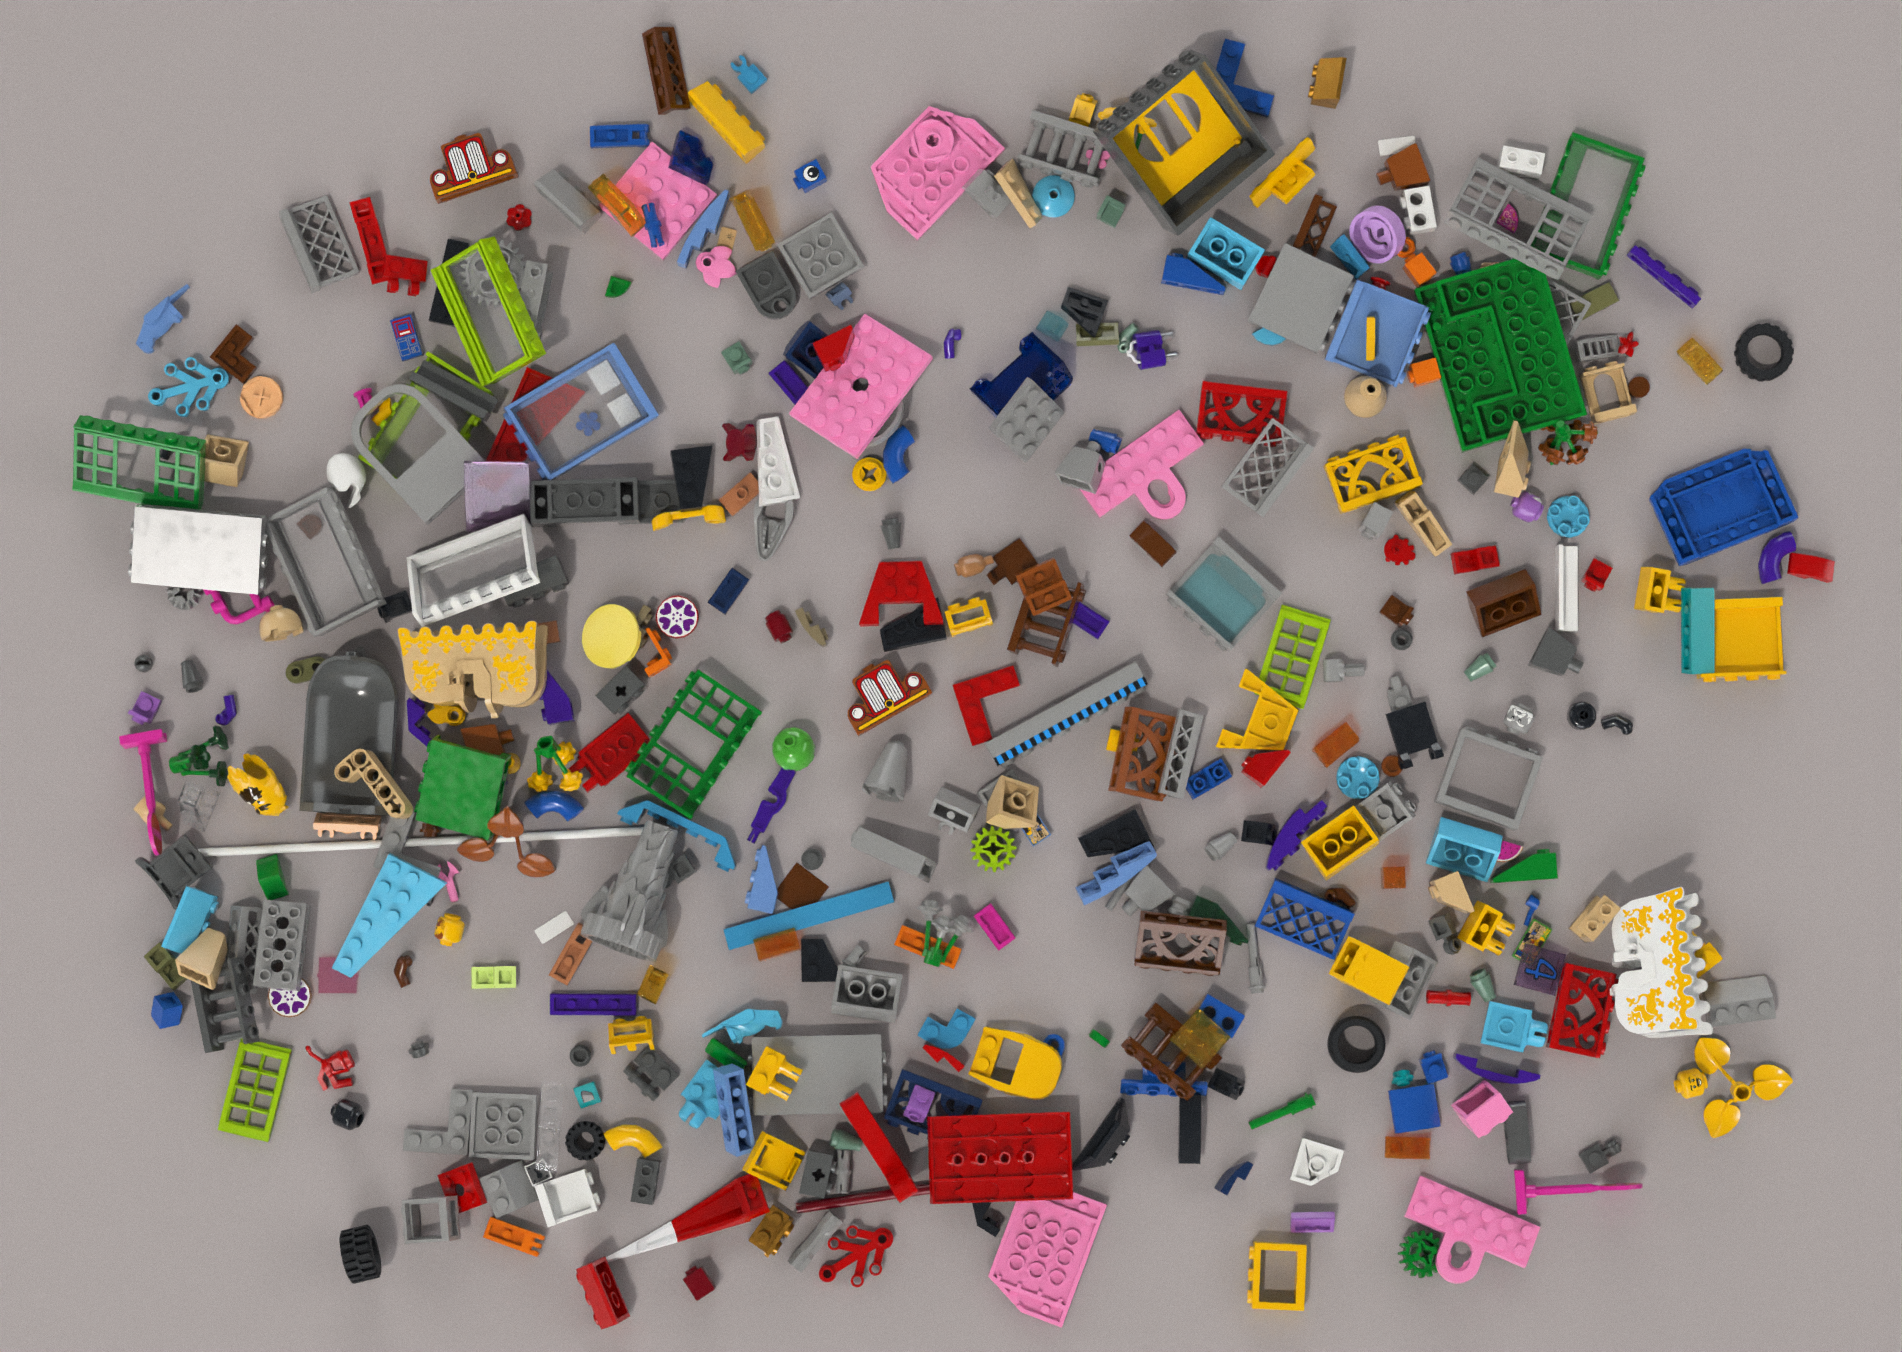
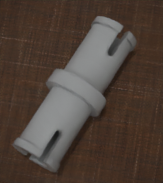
(843, 1171)

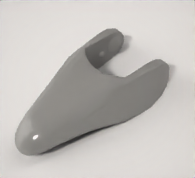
(770, 531)

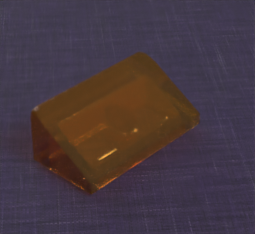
(777, 944)

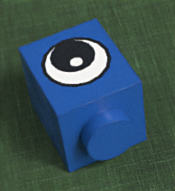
(809, 176)

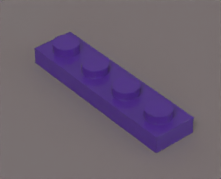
(1670, 281)

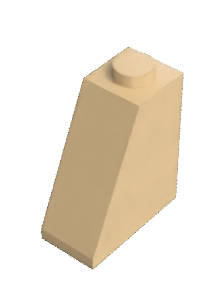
(204, 958)

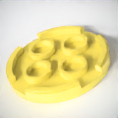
(611, 636)

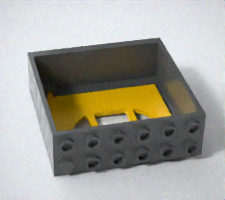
(1206, 165)

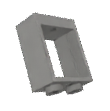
(448, 1219)

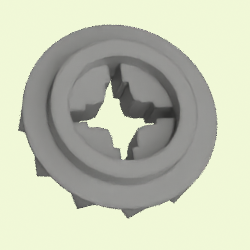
(180, 602)

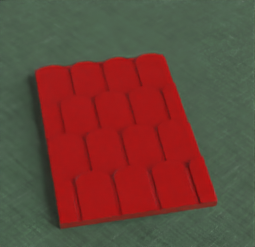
(1000, 1157)

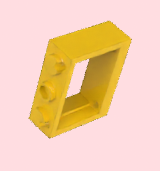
(1254, 1275)

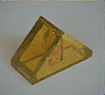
(653, 984)

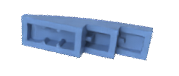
(707, 223)
(1122, 869)

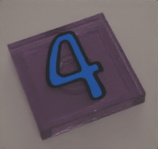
(1539, 969)

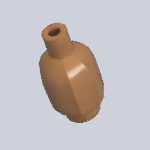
(972, 565)

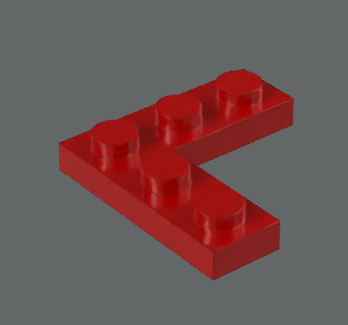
(969, 695)

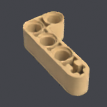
(378, 786)

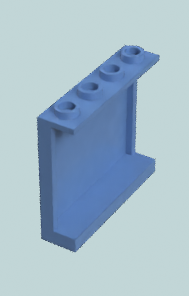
(1396, 331)

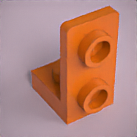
(656, 666)

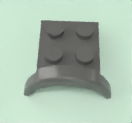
(176, 868)

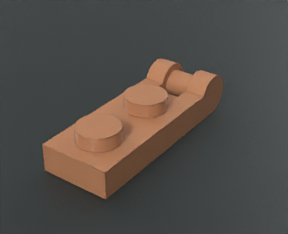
(570, 957)

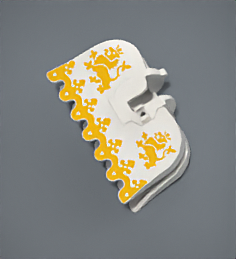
(1666, 991)

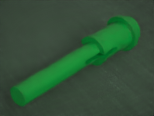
(1293, 1107)

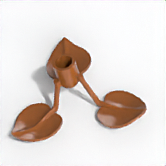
(507, 825)

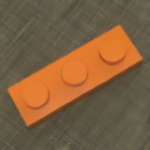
(914, 942)

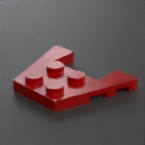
(900, 584)

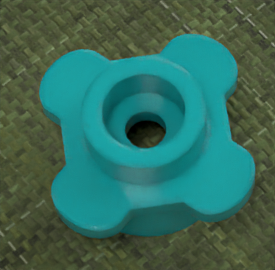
(1402, 1078)

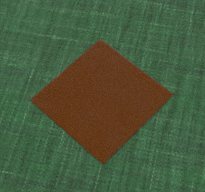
(800, 888)

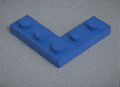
(1227, 67)

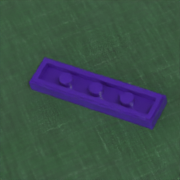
(593, 1004)

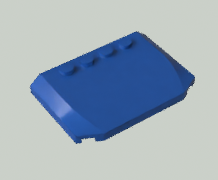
(1722, 505)

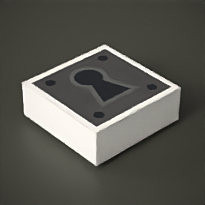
(536, 1176)

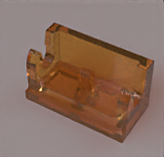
(1335, 745)

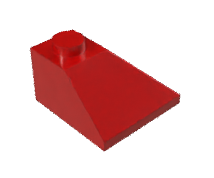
(1263, 766)

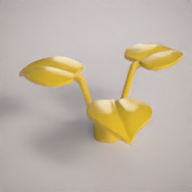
(1768, 1081)

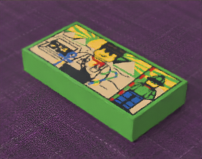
(1534, 935)

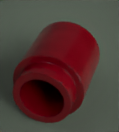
(779, 627)

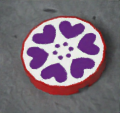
(677, 617)

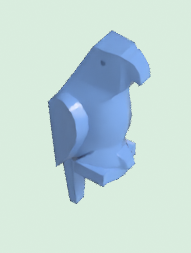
(159, 321)

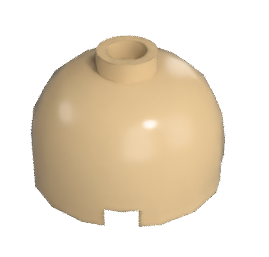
(279, 624)

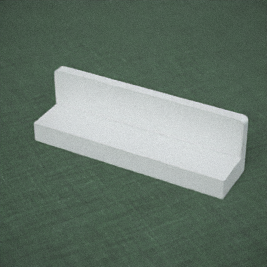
(1566, 588)

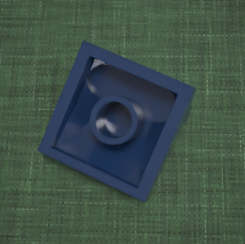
(801, 349)

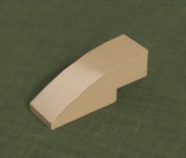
(1423, 523)

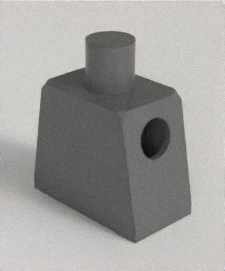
(1555, 654)

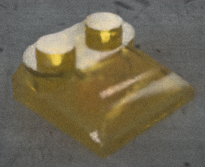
(1199, 1038)

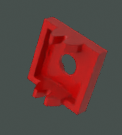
(468, 1178)

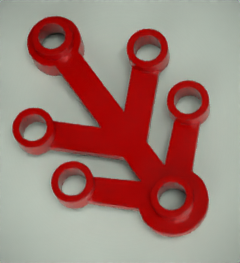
(859, 1253)

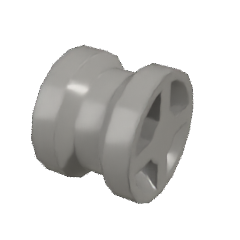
(1179, 906)

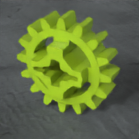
(993, 858)

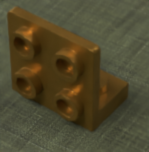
(771, 1229)

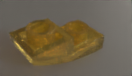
(1700, 361)

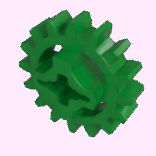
(1424, 1262)

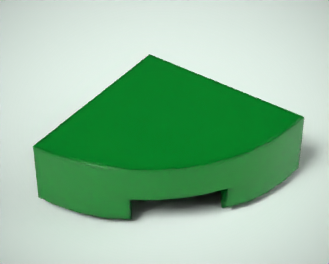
(617, 287)

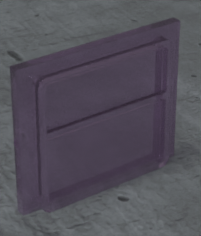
(495, 492)

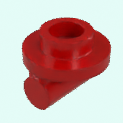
(1265, 265)

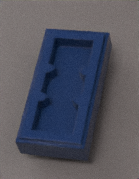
(728, 591)

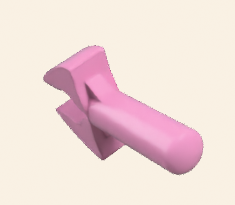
(449, 879)

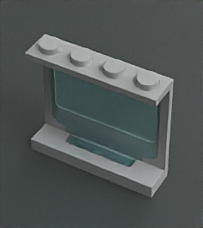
(1223, 594)

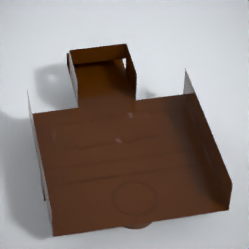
(1010, 562)

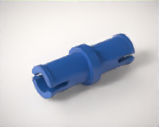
(652, 225)

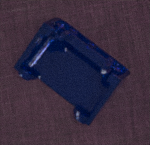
(1035, 362)

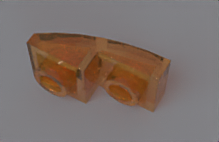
(1407, 1147)

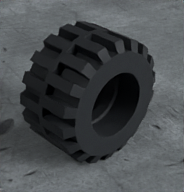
(360, 1254)

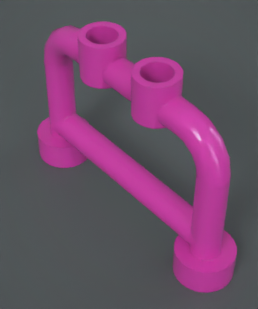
(220, 606)

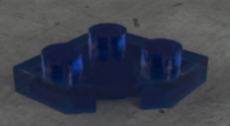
(690, 159)

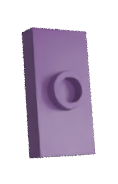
(1312, 1222)

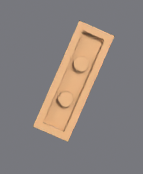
(347, 823)

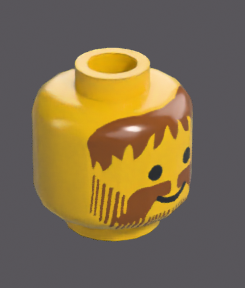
(449, 929)

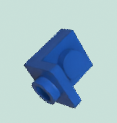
(1433, 1067)

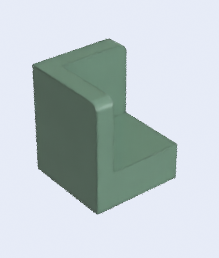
(1110, 211)

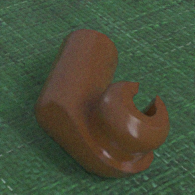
(1340, 895)
(400, 970)

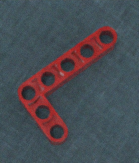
(879, 1147)

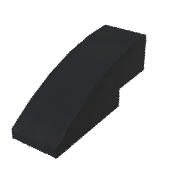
(1189, 1130)

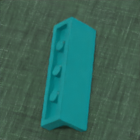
(1697, 630)

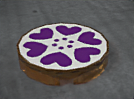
(290, 1003)

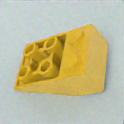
(1368, 970)

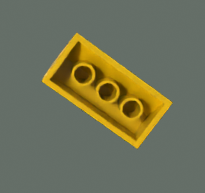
(726, 121)

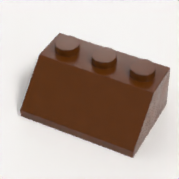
(1504, 603)

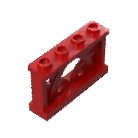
(1222, 390)
(1560, 1031)

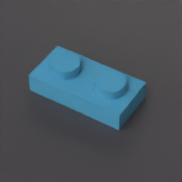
(1349, 257)

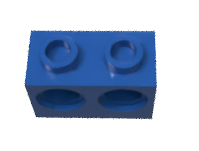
(1221, 1012)

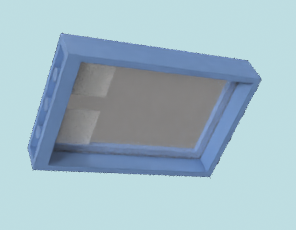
(580, 413)

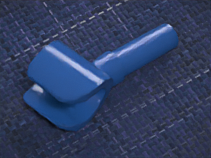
(1533, 903)

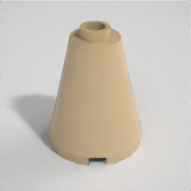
(1365, 396)

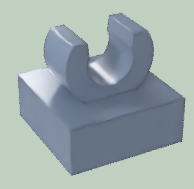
(838, 294)

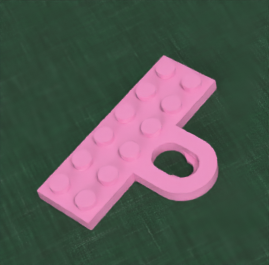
(1143, 462)
(1469, 1222)

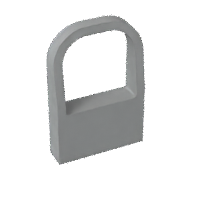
(437, 475)

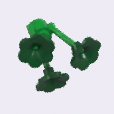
(200, 757)

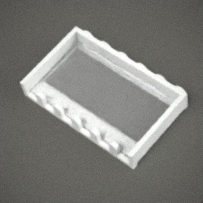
(472, 570)

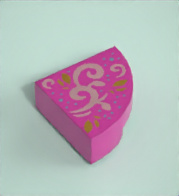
(1508, 219)

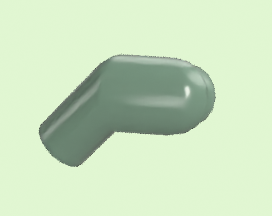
(1125, 337)

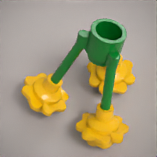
(562, 755)

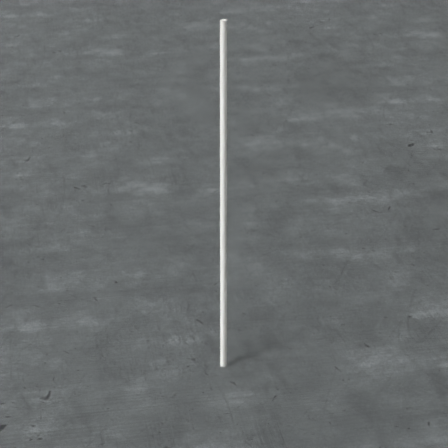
(412, 842)

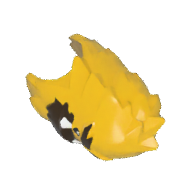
(258, 786)

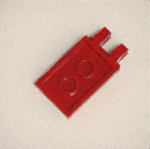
(610, 752)

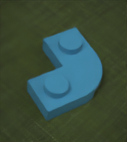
(948, 1036)

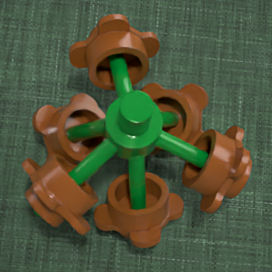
(1571, 434)

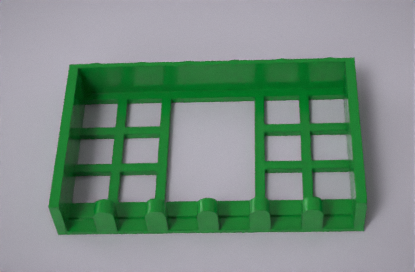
(140, 436)
(720, 760)

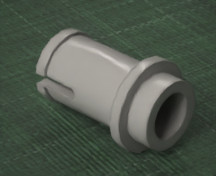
(854, 957)

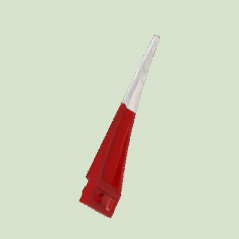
(726, 1208)

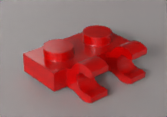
(405, 269)

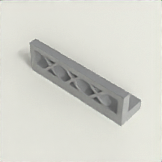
(1184, 754)
(237, 940)

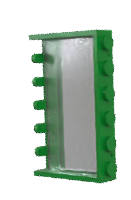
(1601, 183)

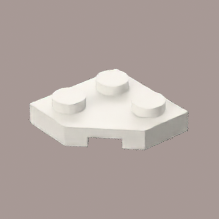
(1315, 1162)

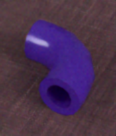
(1772, 554)

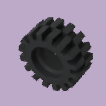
(594, 1150)

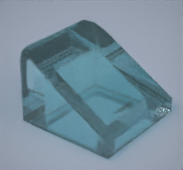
(1052, 326)

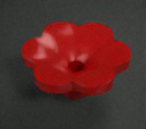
(521, 221)

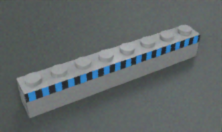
(1066, 714)

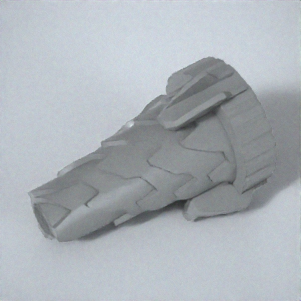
(631, 912)

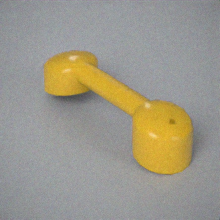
(712, 514)

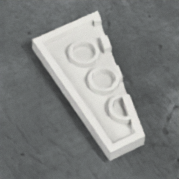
(775, 470)

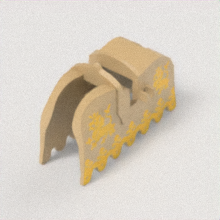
(499, 663)

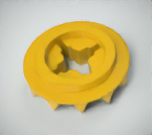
(869, 464)

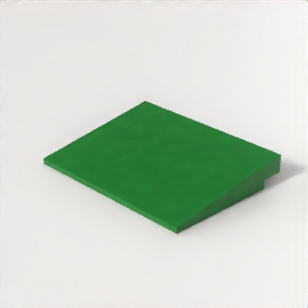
(1500, 352)

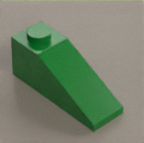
(1534, 867)

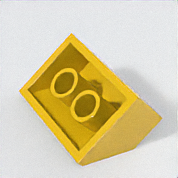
(1340, 843)

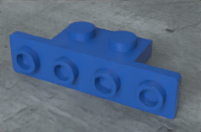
(1153, 1086)

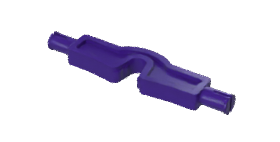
(768, 809)

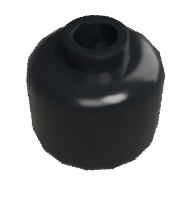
(1574, 716)
(347, 1114)

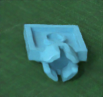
(1512, 1028)
(700, 1097)

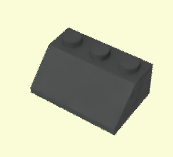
(551, 578)

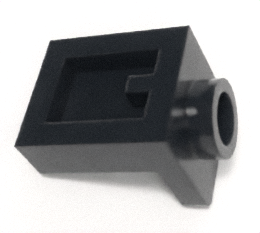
(396, 606)
(1258, 832)
(1226, 1084)

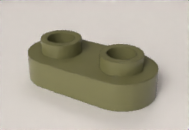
(305, 667)

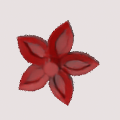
(1627, 345)

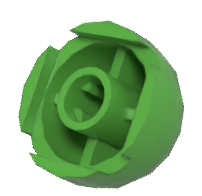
(793, 749)

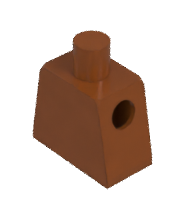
(1404, 170)
(487, 738)

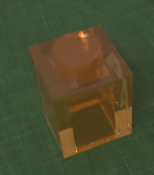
(1393, 878)

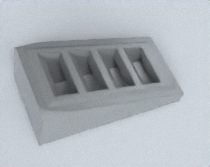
(1580, 351)

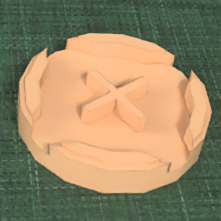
(261, 397)

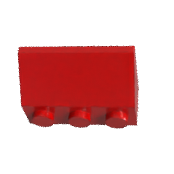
(602, 1293)

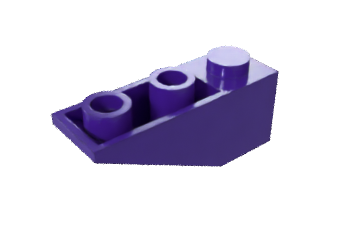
(556, 702)

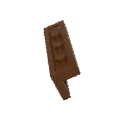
(661, 70)
(1307, 223)

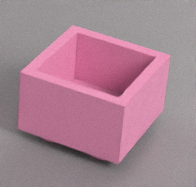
(1482, 1109)

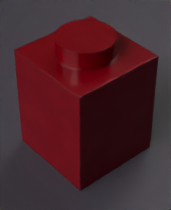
(698, 1282)

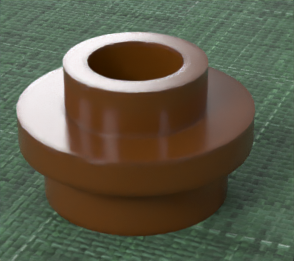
(430, 830)

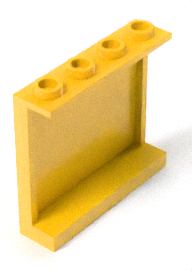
(1747, 639)

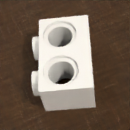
(1423, 210)

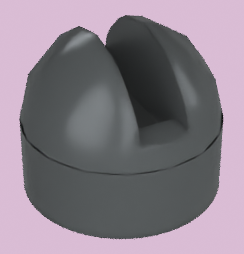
(143, 668)

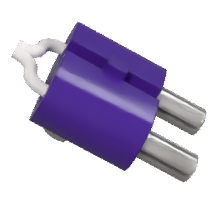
(1149, 349)

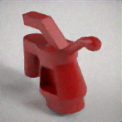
(336, 1064)

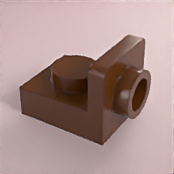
(1397, 611)

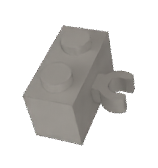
(987, 192)
(953, 810)

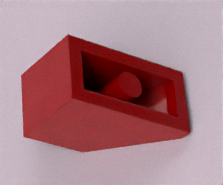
(834, 348)

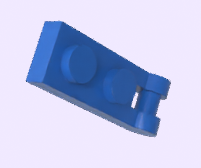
(619, 136)

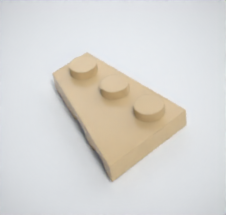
(1018, 192)

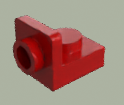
(1596, 575)

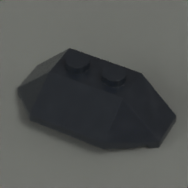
(1106, 1139)

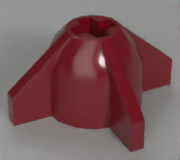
(740, 442)

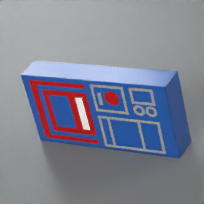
(406, 337)

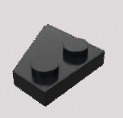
(1084, 309)
(817, 962)

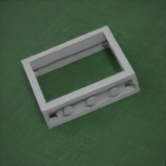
(1476, 811)

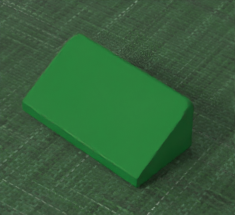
(724, 1054)

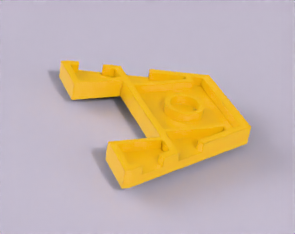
(1269, 721)

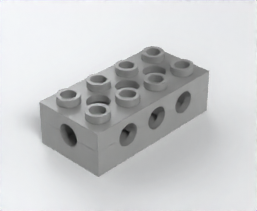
(269, 937)

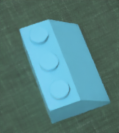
(1225, 253)
(1464, 849)
(190, 919)

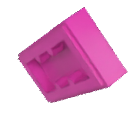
(994, 927)

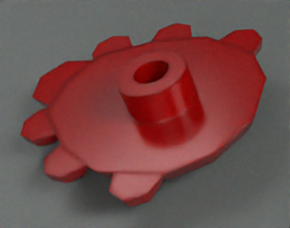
(1398, 551)

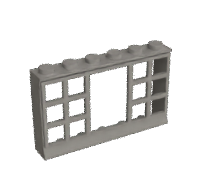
(1505, 243)

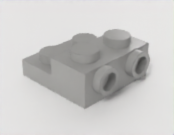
(1386, 810)

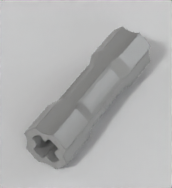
(815, 1241)

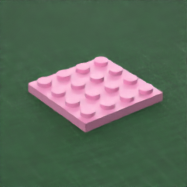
(676, 197)

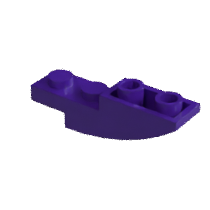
(1286, 840)

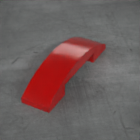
(370, 237)

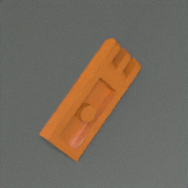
(513, 1236)

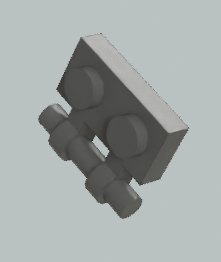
(656, 1068)

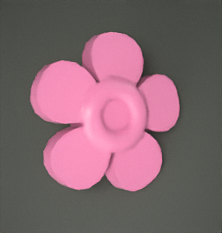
(1104, 156)

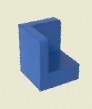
(166, 1010)

